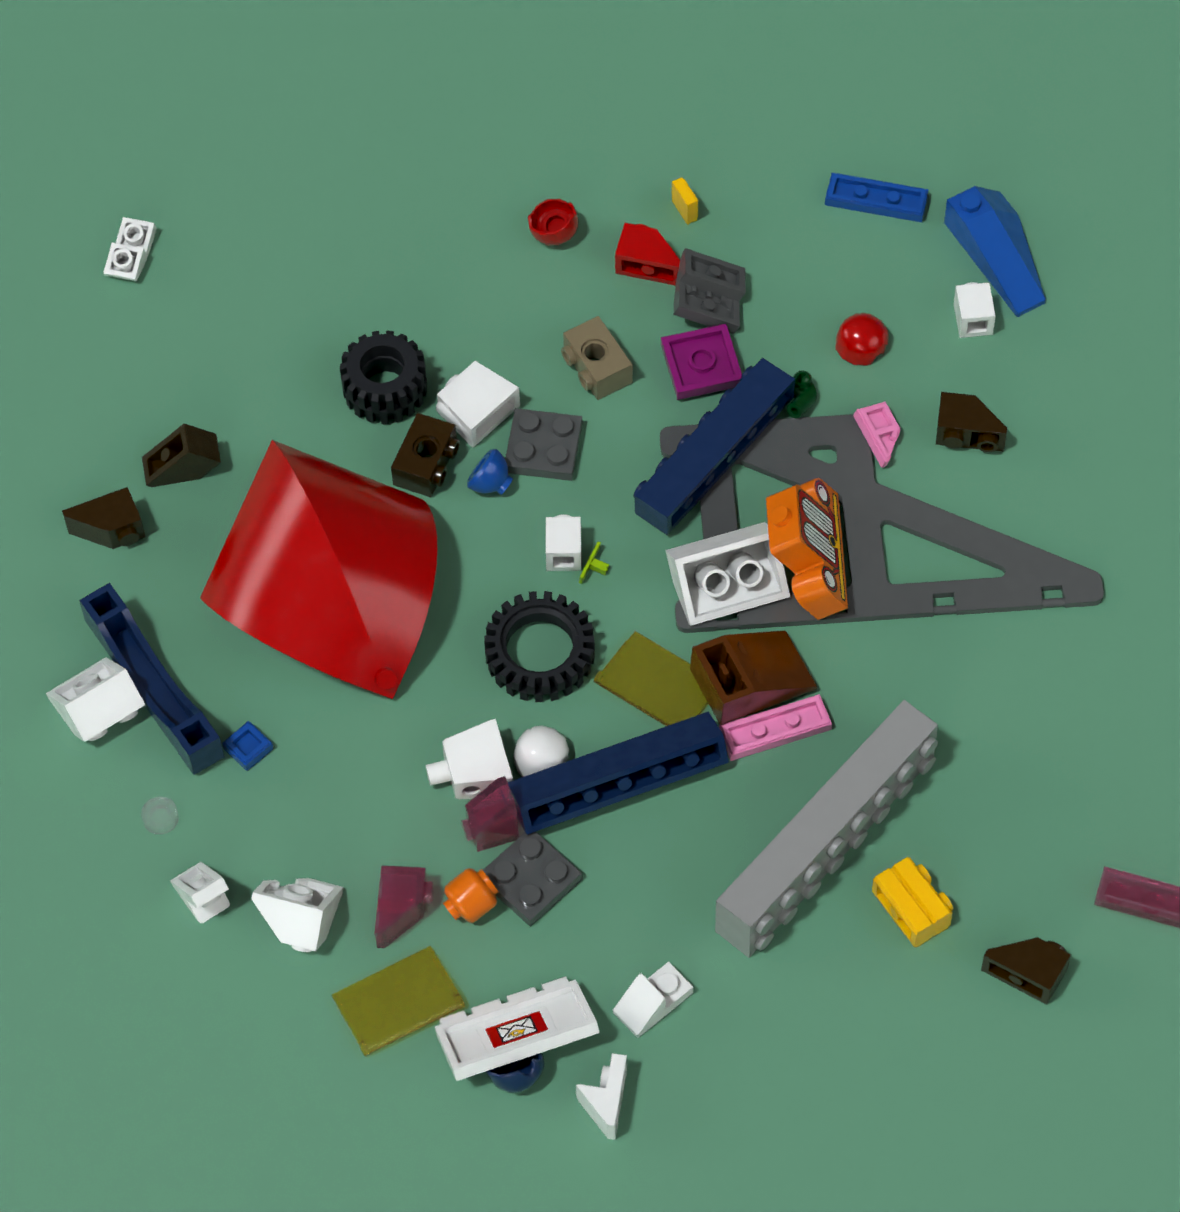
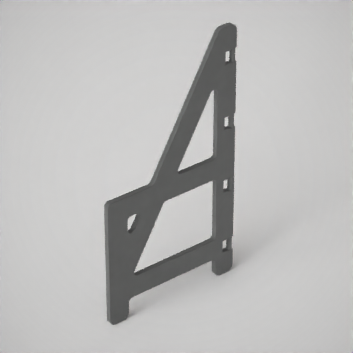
(867, 506)

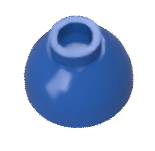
(490, 474)

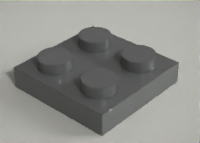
(543, 444)
(532, 876)

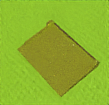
(653, 681)
(397, 1000)

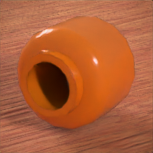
(470, 895)

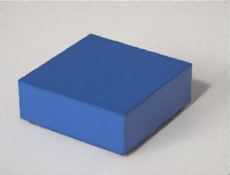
(247, 745)

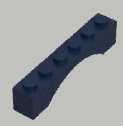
(170, 708)

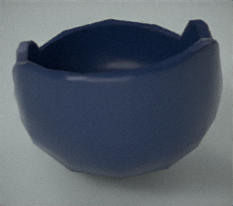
(519, 1074)

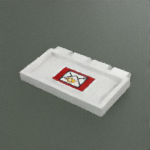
(517, 1029)

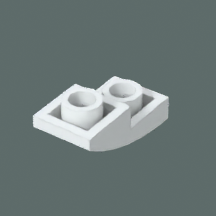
(130, 250)

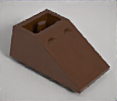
(749, 673)

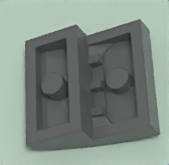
(709, 290)

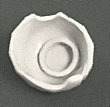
(539, 749)

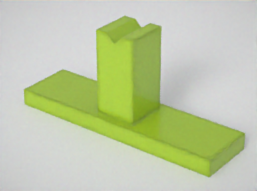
(594, 564)

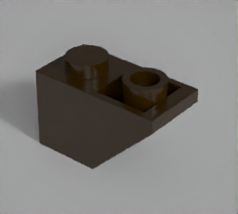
(968, 424)

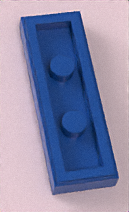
(876, 197)

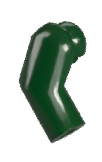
(804, 394)

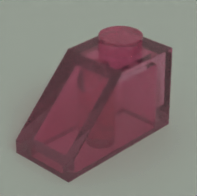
(491, 817)
(400, 901)

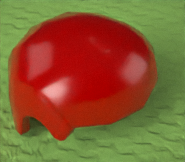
(553, 222)
(861, 339)

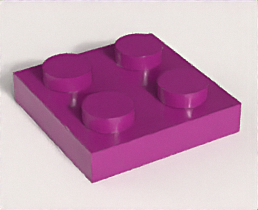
(701, 361)

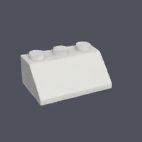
(727, 574)

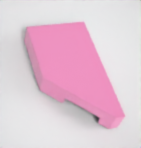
(879, 430)

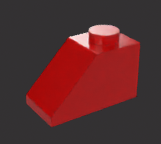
(645, 255)

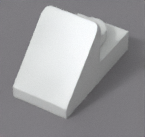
(202, 891)
(652, 999)
(605, 1101)

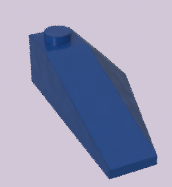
(997, 244)

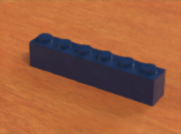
(713, 445)
(618, 772)

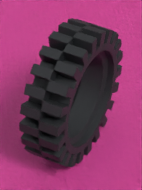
(539, 610)

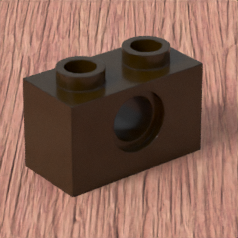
(425, 437)

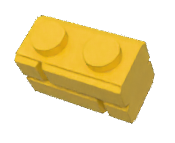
(913, 901)

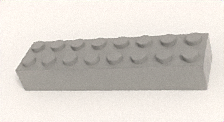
(826, 829)

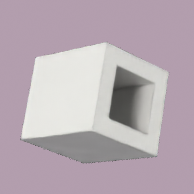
(974, 309)
(563, 543)

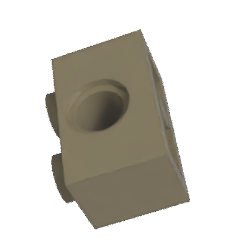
(592, 341)

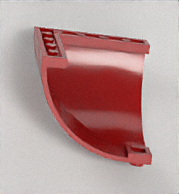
(328, 569)

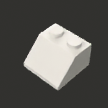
(96, 699)

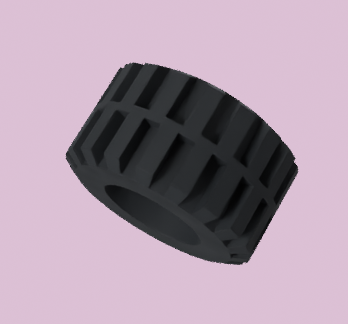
(378, 355)

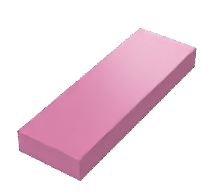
(775, 727)

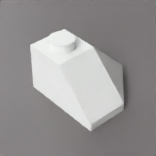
(298, 911)

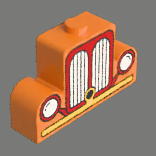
(808, 541)

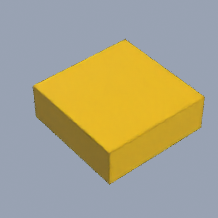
(685, 200)

